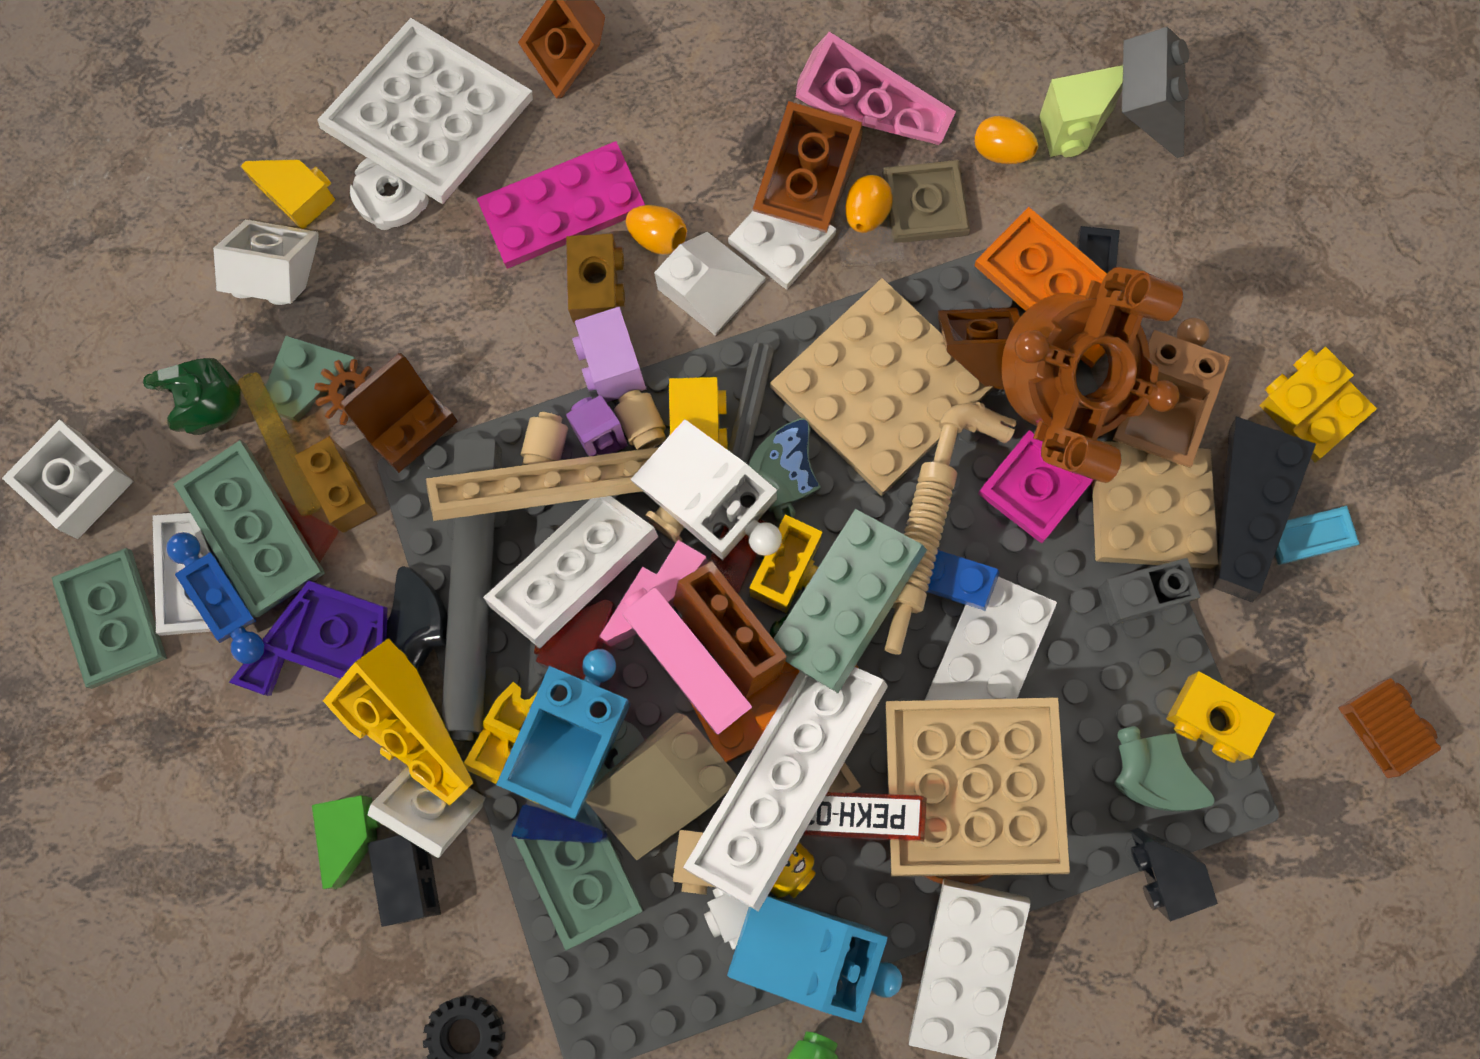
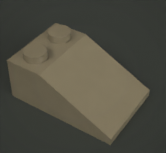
(661, 786)

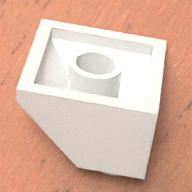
(707, 281)

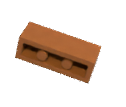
(729, 629)

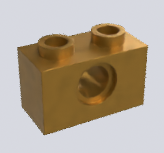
(587, 257)
(336, 484)

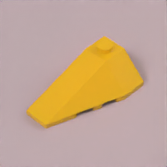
(392, 706)

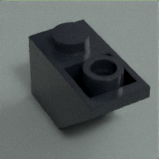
(1174, 876)

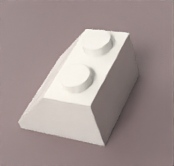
(265, 261)

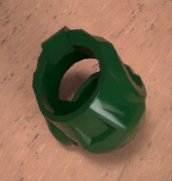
(202, 394)

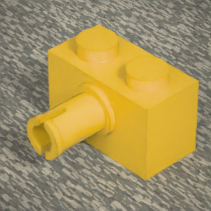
(788, 567)

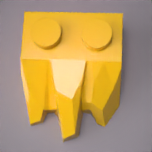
(499, 734)

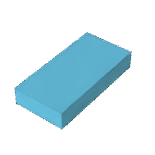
(1316, 535)

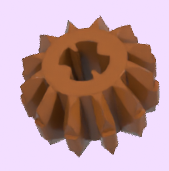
(342, 377)

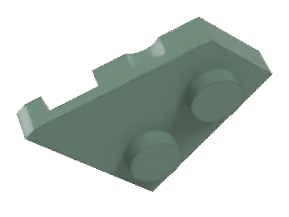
(296, 373)

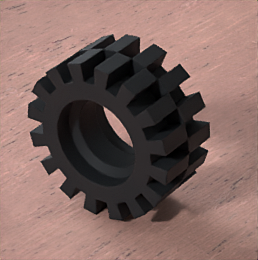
(464, 1008)

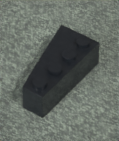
(1258, 496)

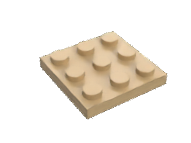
(1156, 511)

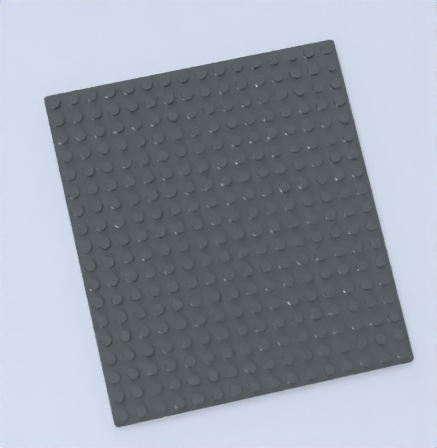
(663, 968)

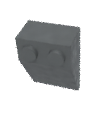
(1156, 86)

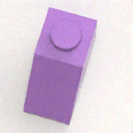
(596, 426)

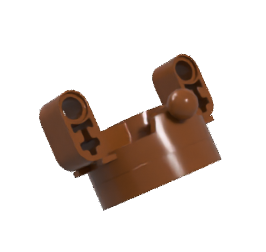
(1044, 359)

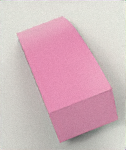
(678, 564)

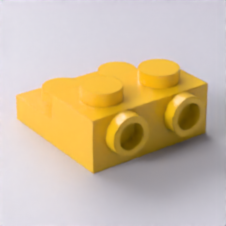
(1317, 401)

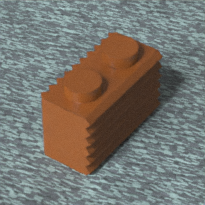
(1390, 727)

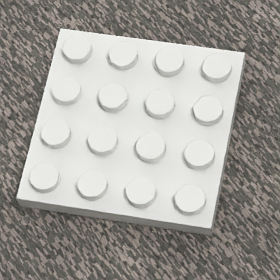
(426, 110)

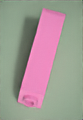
(685, 659)

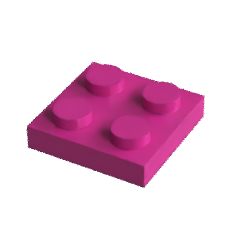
(1031, 490)

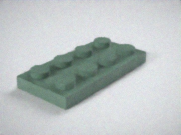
(249, 529)
(848, 599)

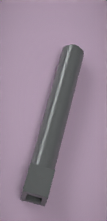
(467, 608)

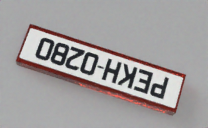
(870, 817)

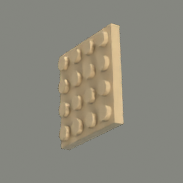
(878, 386)
(987, 783)

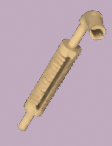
(932, 503)

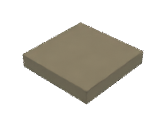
(927, 201)

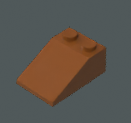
(809, 166)

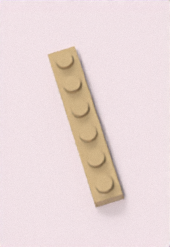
(535, 484)

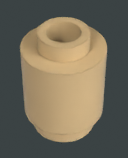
(640, 420)
(544, 439)

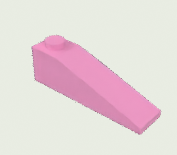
(859, 88)

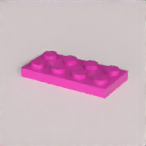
(560, 202)

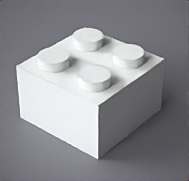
(67, 479)

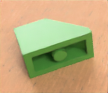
(342, 837)

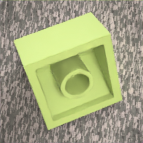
(1078, 109)

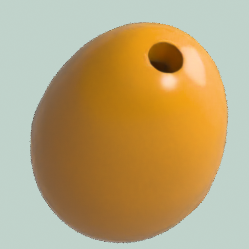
(1005, 140)
(868, 203)
(656, 228)

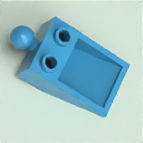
(562, 741)
(813, 959)

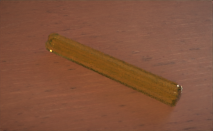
(278, 442)

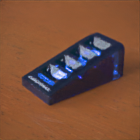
(542, 824)

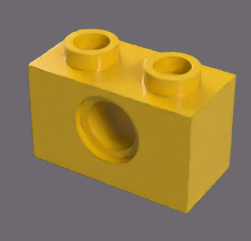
(1244, 718)

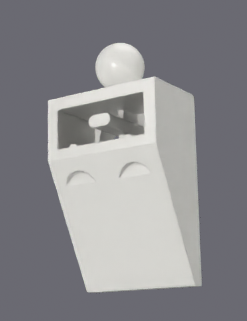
(703, 489)

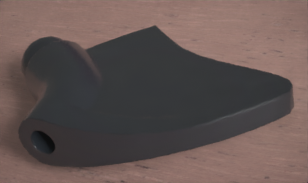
(417, 617)

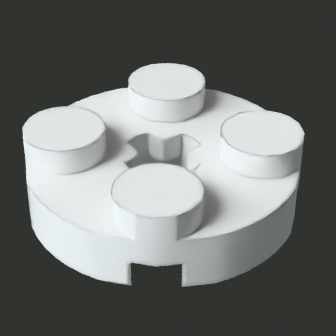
(385, 210)

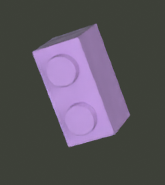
(609, 355)

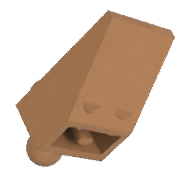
(1198, 376)

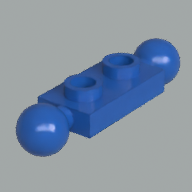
(215, 597)

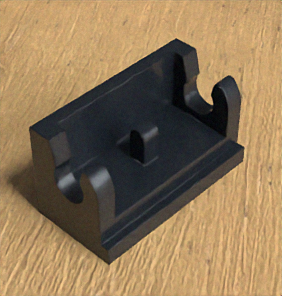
(403, 881)

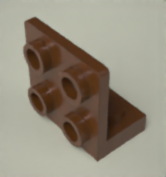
(397, 413)

